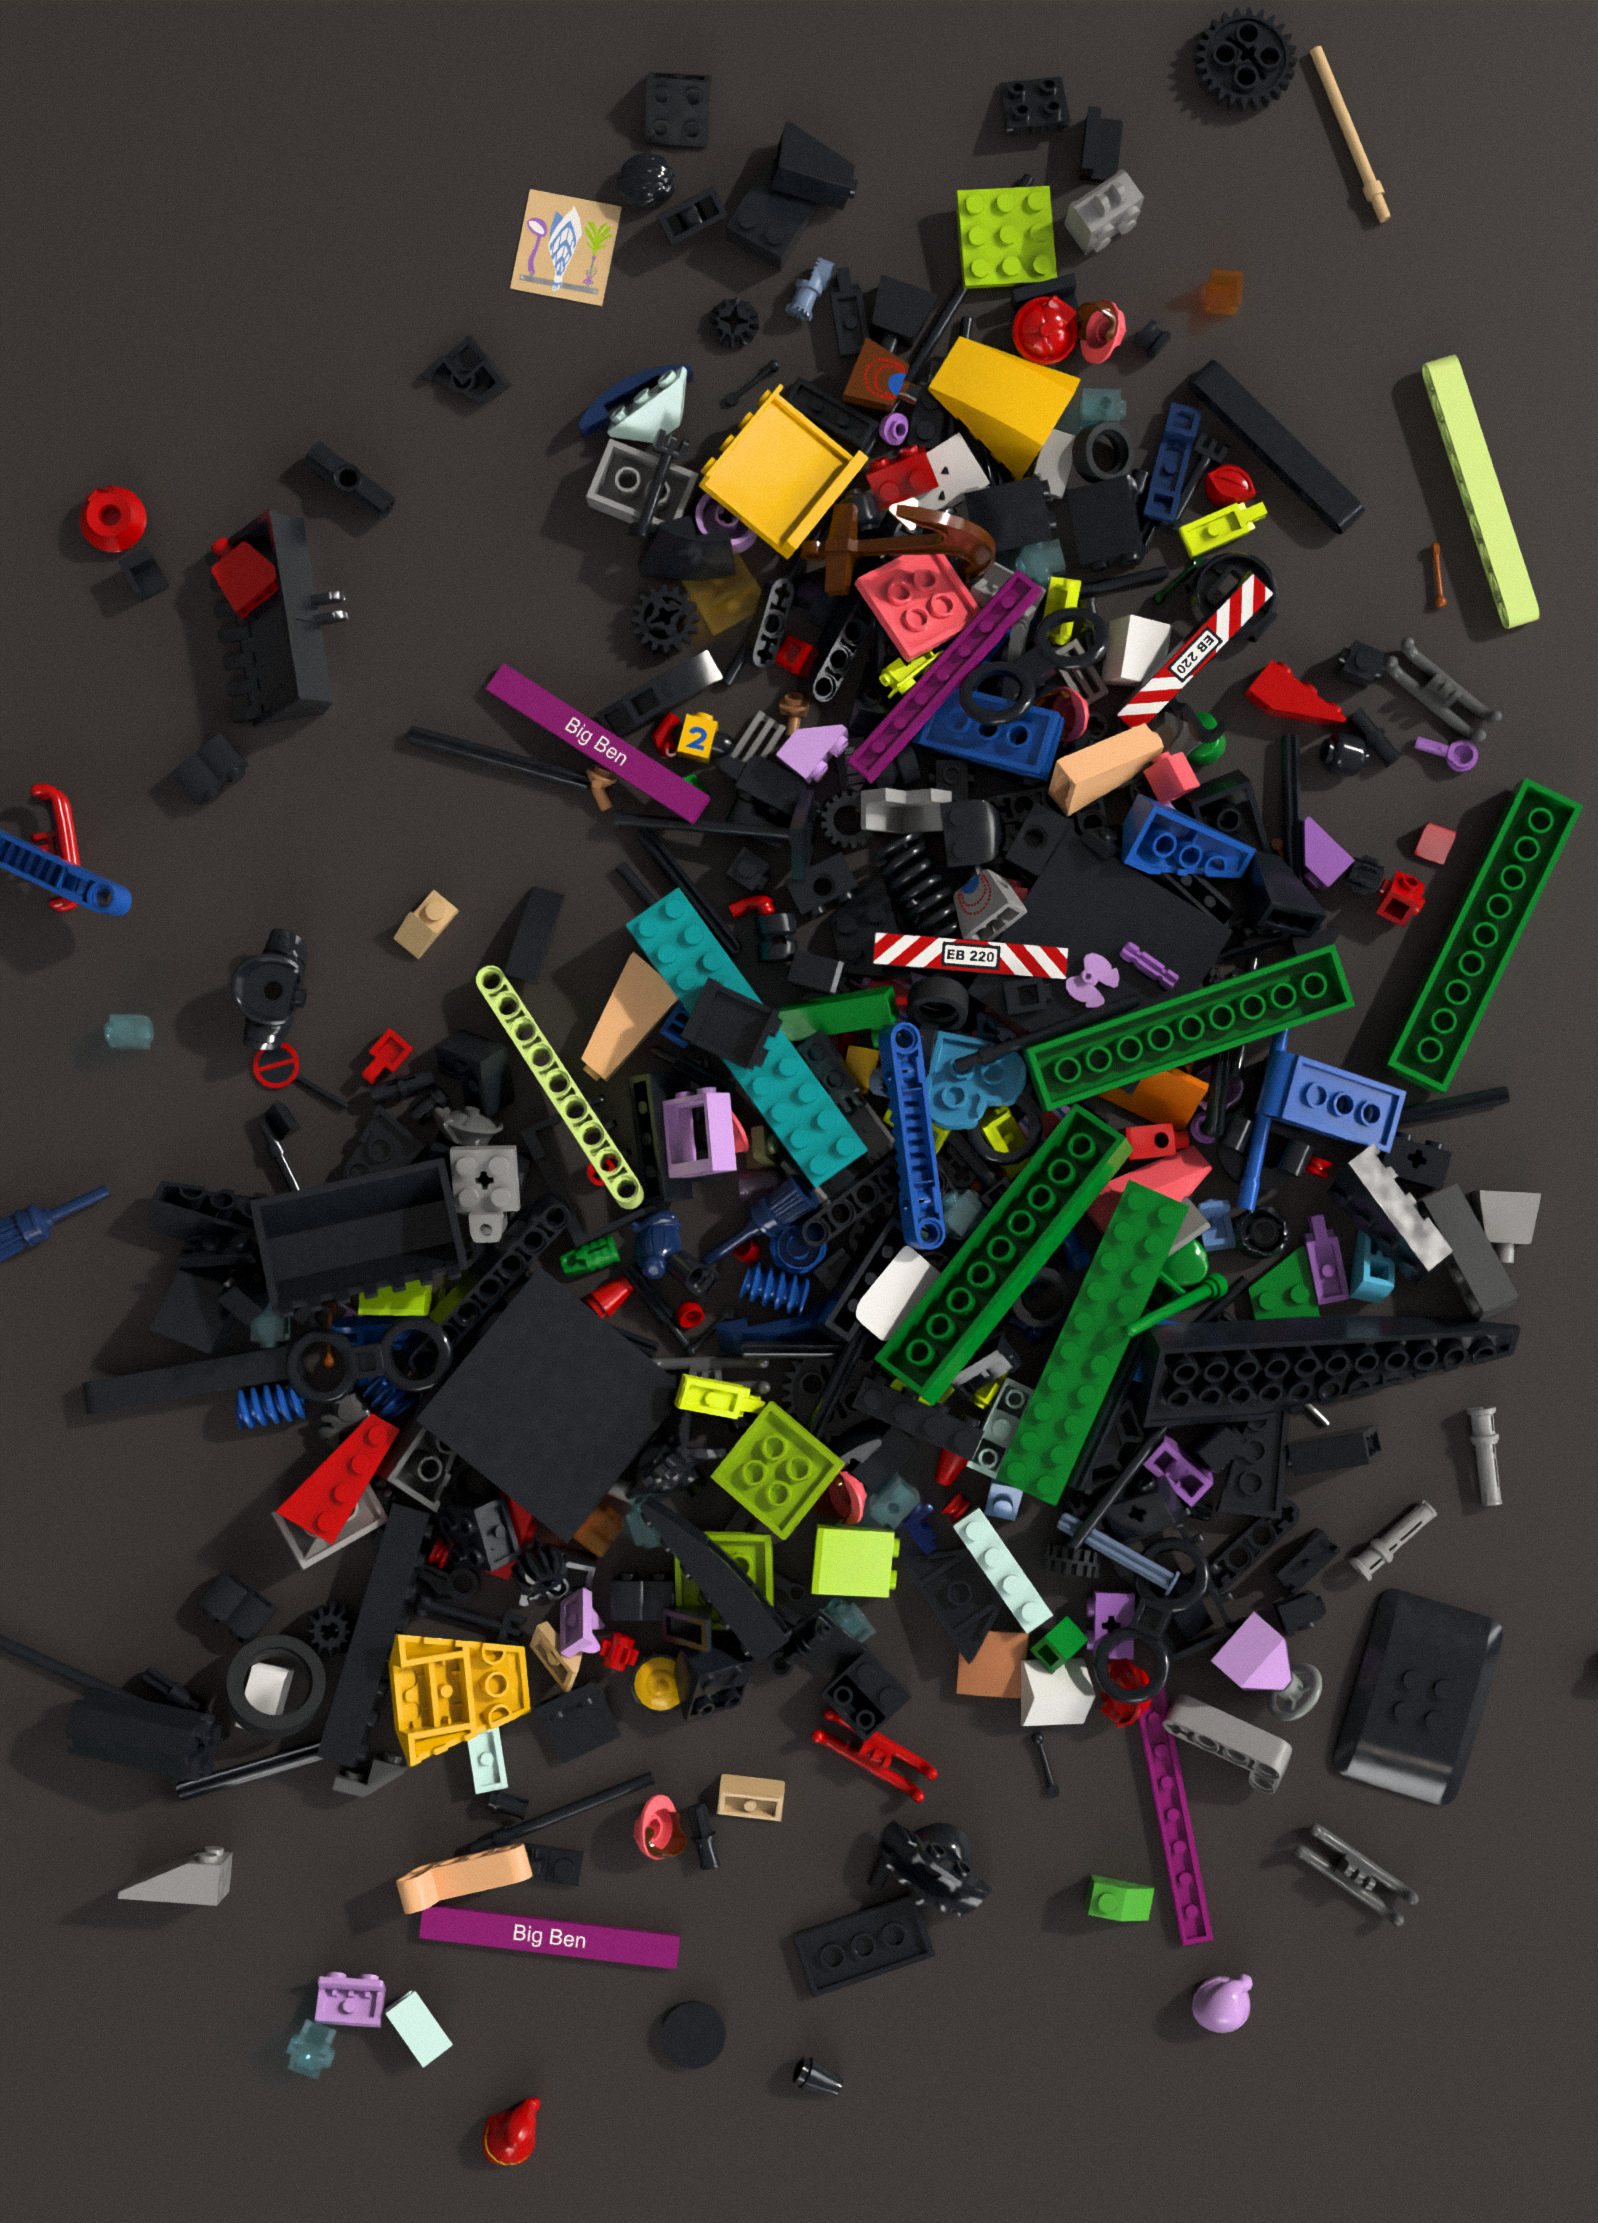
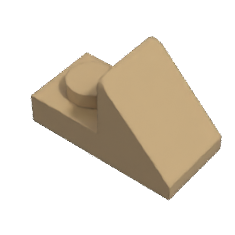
(425, 924)
(547, 1647)

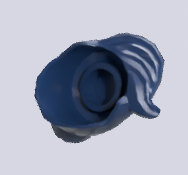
(656, 1242)

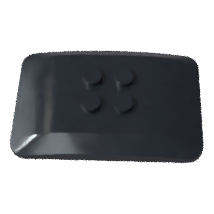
(1418, 1696)

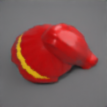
(511, 2134)

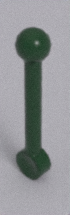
(1159, 597)

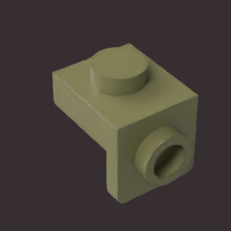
(763, 1149)

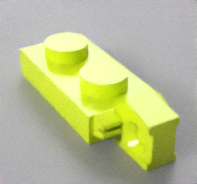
(1220, 528)
(716, 1397)

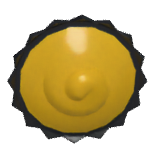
(655, 1684)

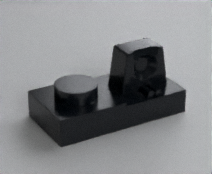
(554, 1864)

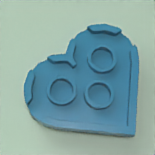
(962, 1097)

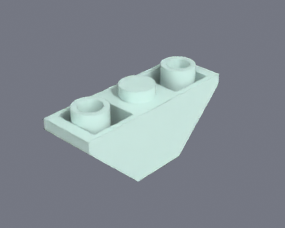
(652, 410)
(1000, 1426)

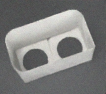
(268, 1688)

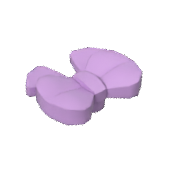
(1082, 987)

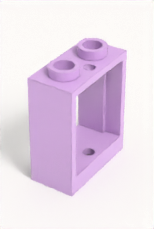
(681, 1138)

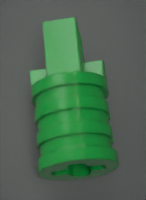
(590, 1257)

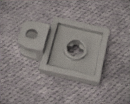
(490, 1202)

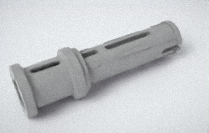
(1484, 1439)
(1382, 1549)

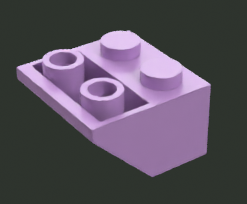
(811, 749)

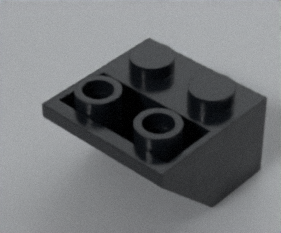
(713, 1678)
(866, 1694)

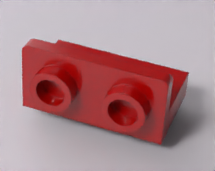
(901, 476)

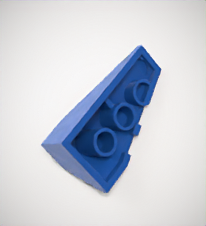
(1170, 842)

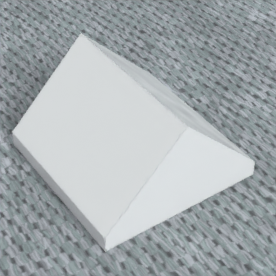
(1134, 650)
(1055, 1697)

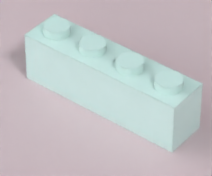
(1002, 1569)

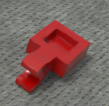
(389, 1053)

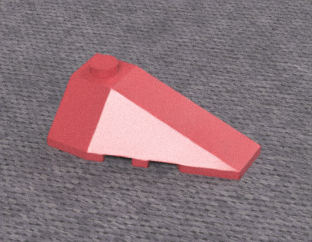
(1171, 1176)

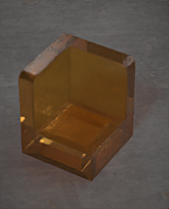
(1224, 291)

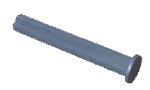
(1122, 1554)

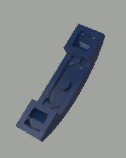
(596, 416)
(1171, 463)
(734, 1332)

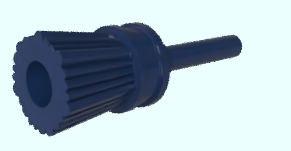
(771, 1215)
(33, 1224)

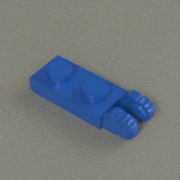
(368, 1329)

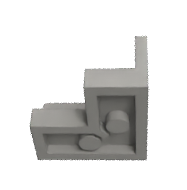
(902, 810)

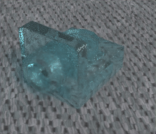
(850, 1617)

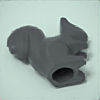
(344, 1419)

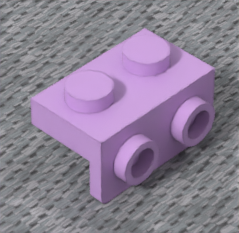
(350, 2000)

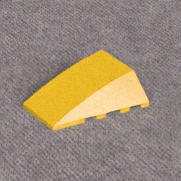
(1003, 400)
(453, 1691)

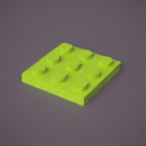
(1005, 236)
(777, 1470)
(752, 1553)

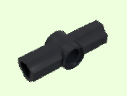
(334, 471)

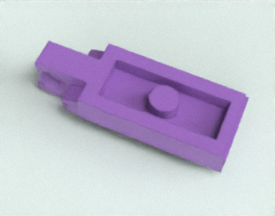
(1325, 1262)

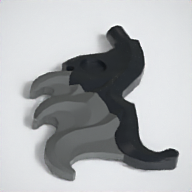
(1182, 729)

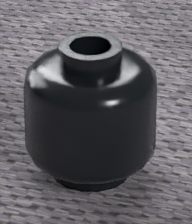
(868, 511)
(1344, 754)

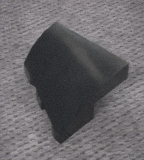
(469, 372)
(580, 1570)

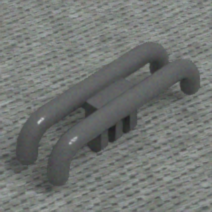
(1440, 692)
(712, 1368)
(1355, 1874)

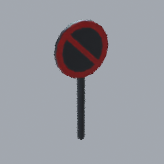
(281, 1067)

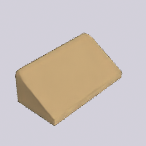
(751, 1797)

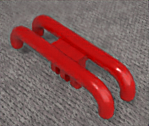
(59, 841)
(875, 1756)

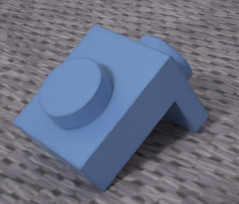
(1220, 1233)
(1002, 1500)

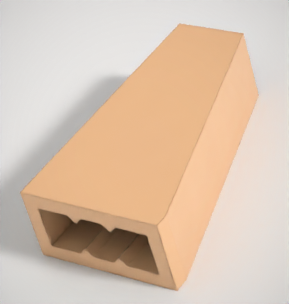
(1102, 767)
(630, 1015)

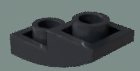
(857, 1442)

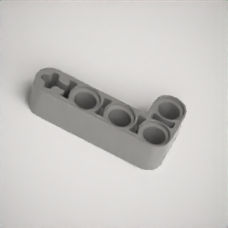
(1231, 1740)

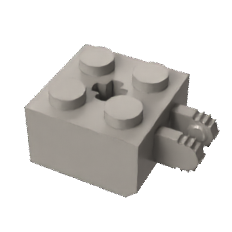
(1104, 212)

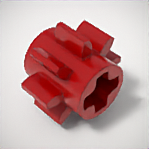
(618, 1651)

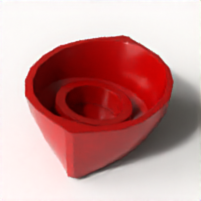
(1228, 486)

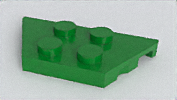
(1285, 1290)

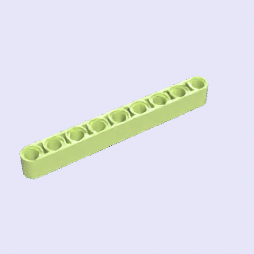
(1480, 491)
(548, 1076)

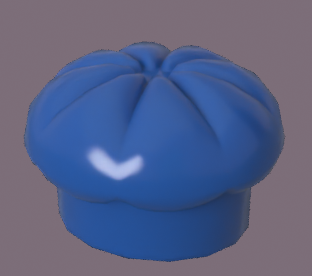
(792, 1256)

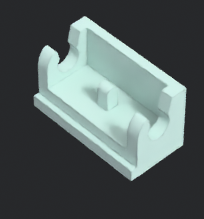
(418, 2028)

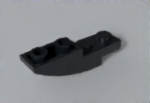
(660, 694)

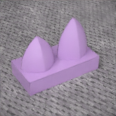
(577, 1622)

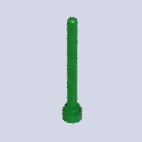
(1210, 1288)

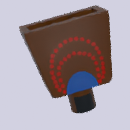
(879, 379)

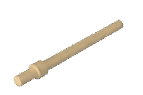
(1372, 189)

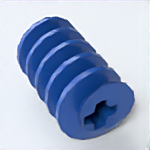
(775, 1289)
(385, 1396)
(269, 1406)

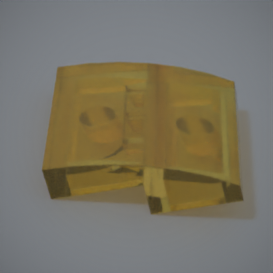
(725, 599)

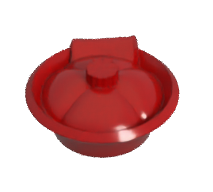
(1045, 330)
(112, 518)
(1127, 1677)

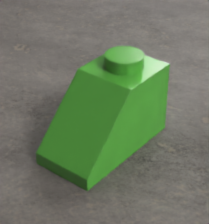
(1118, 1899)

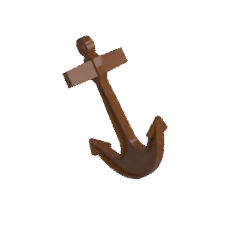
(954, 537)

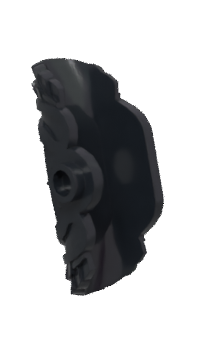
(267, 1019)
(945, 1851)

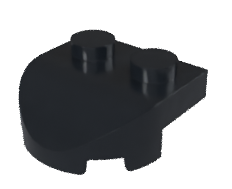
(971, 832)

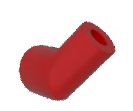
(663, 736)
(761, 903)

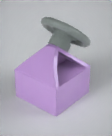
(1260, 1661)

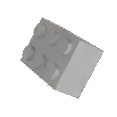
(624, 482)

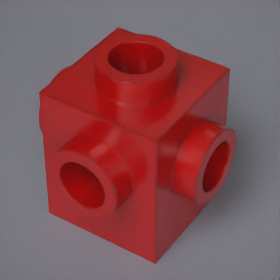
(1400, 898)

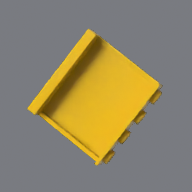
(779, 473)

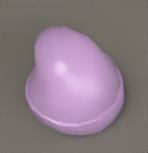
(1222, 2003)

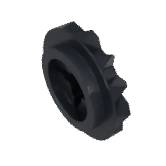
(743, 333)

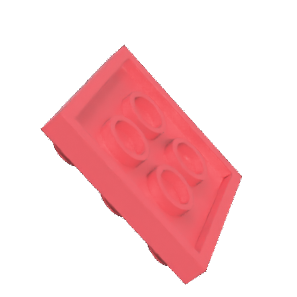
(918, 602)

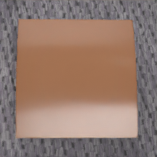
(995, 1667)

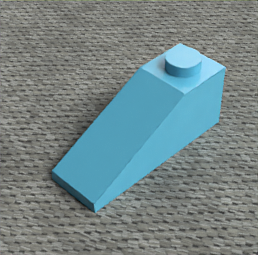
(1370, 1271)

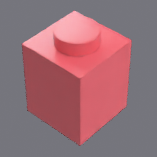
(1171, 777)

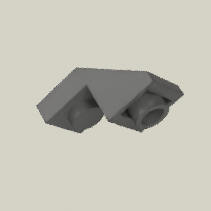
(383, 1770)

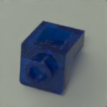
(922, 1533)

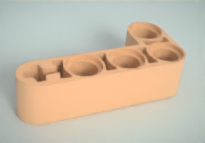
(463, 1876)

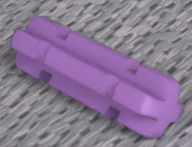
(1149, 965)

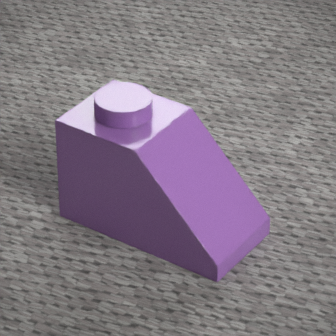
(1321, 856)

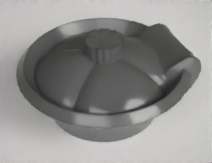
(466, 1125)

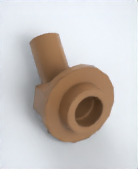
(794, 706)
(601, 778)

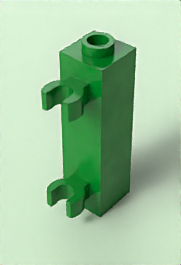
(840, 1014)

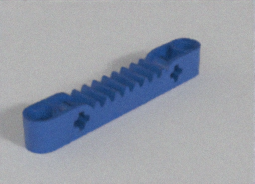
(63, 877)
(912, 1136)

